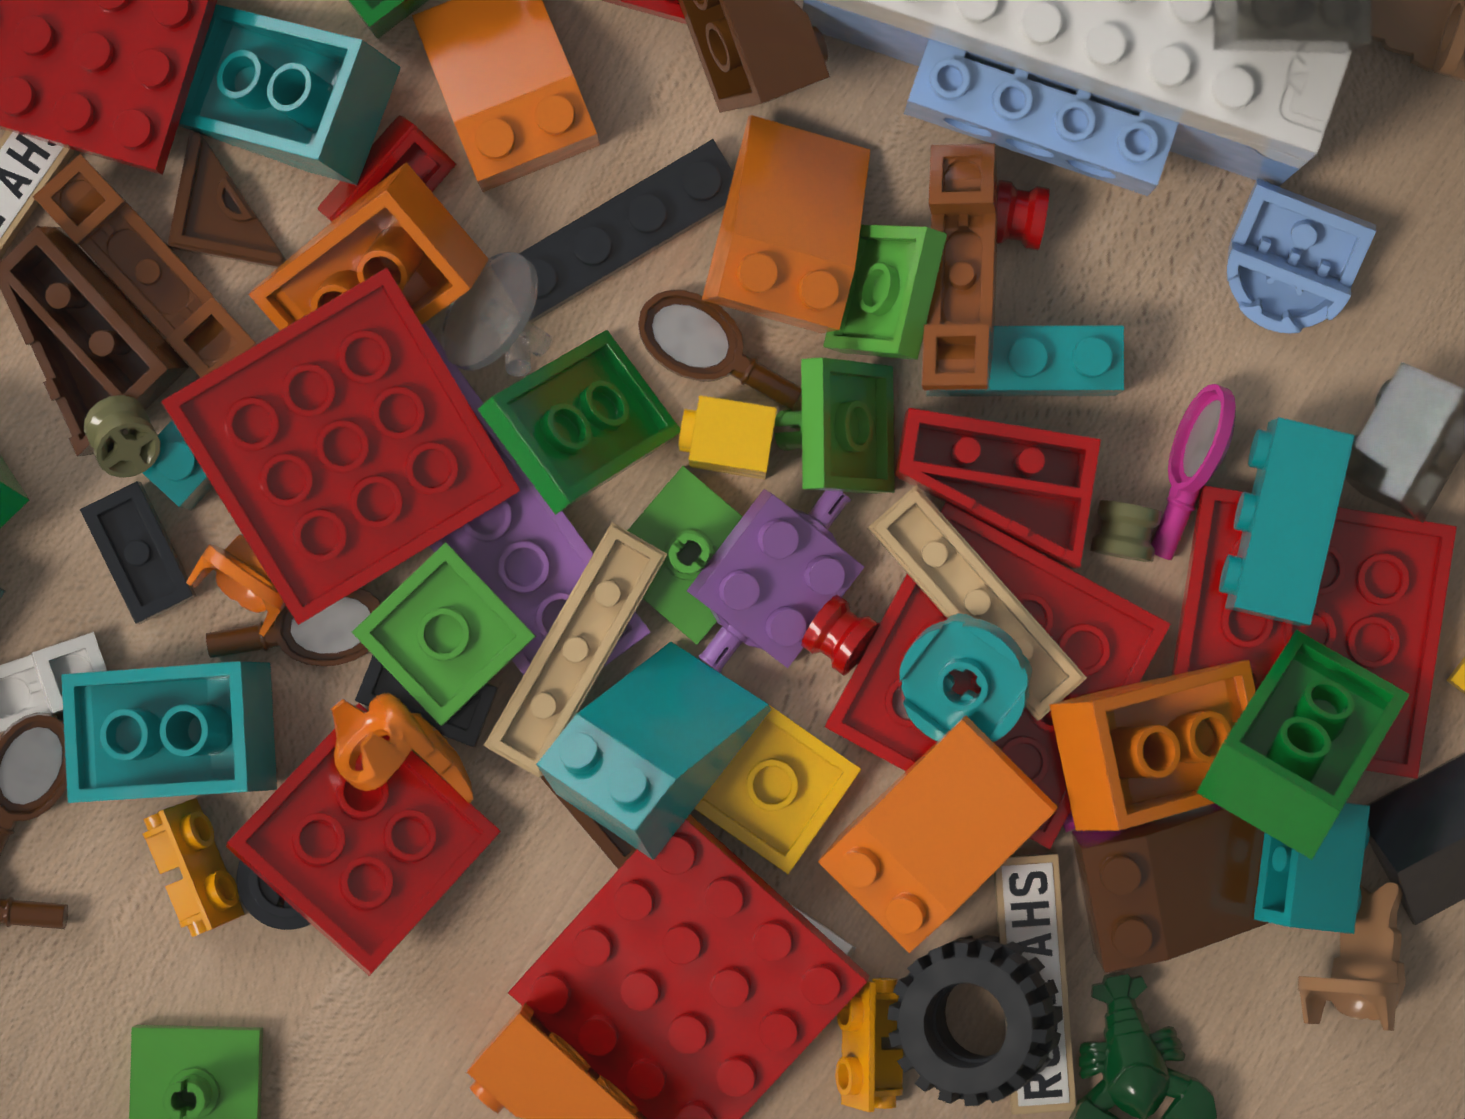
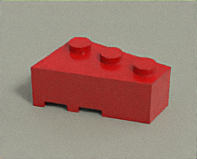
(1006, 475)

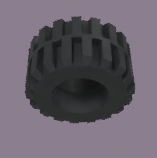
(937, 1054)

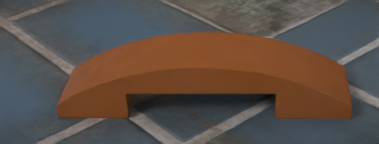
(143, 267)
(964, 298)

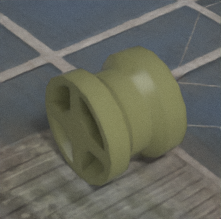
(120, 453)
(1126, 531)

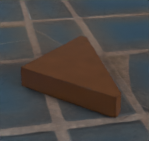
(214, 215)

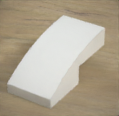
(35, 681)

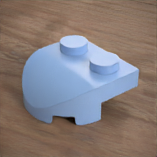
(1294, 258)

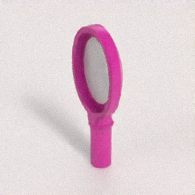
(1193, 459)

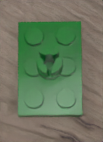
(579, 421)

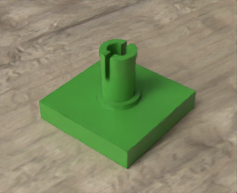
(890, 292)
(843, 426)
(690, 527)
(443, 634)
(195, 1072)

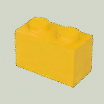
(728, 436)

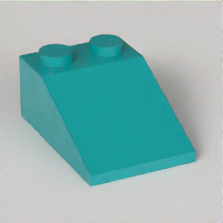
(289, 92)
(169, 731)
(652, 746)

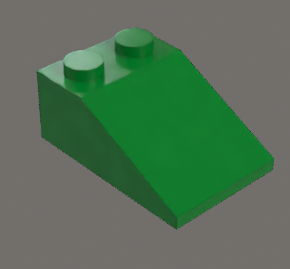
(1302, 744)

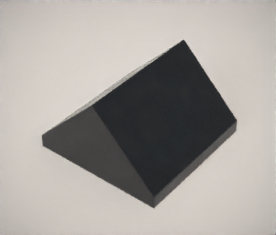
(1422, 839)

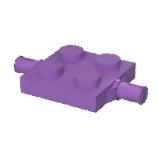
(774, 577)

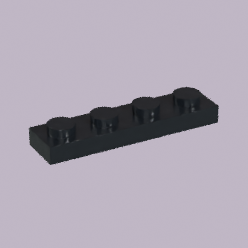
(629, 226)

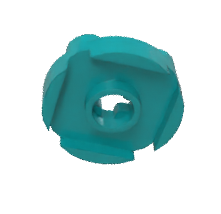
(963, 645)

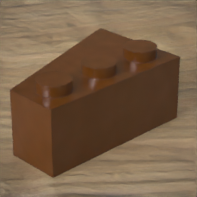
(82, 330)

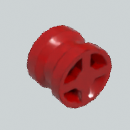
(1021, 214)
(839, 634)

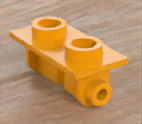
(185, 839)
(865, 1072)

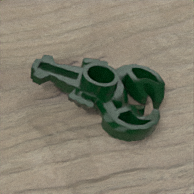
(1136, 1062)

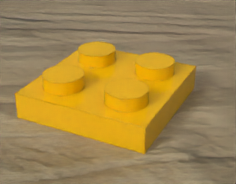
(778, 790)

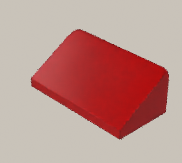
(394, 147)

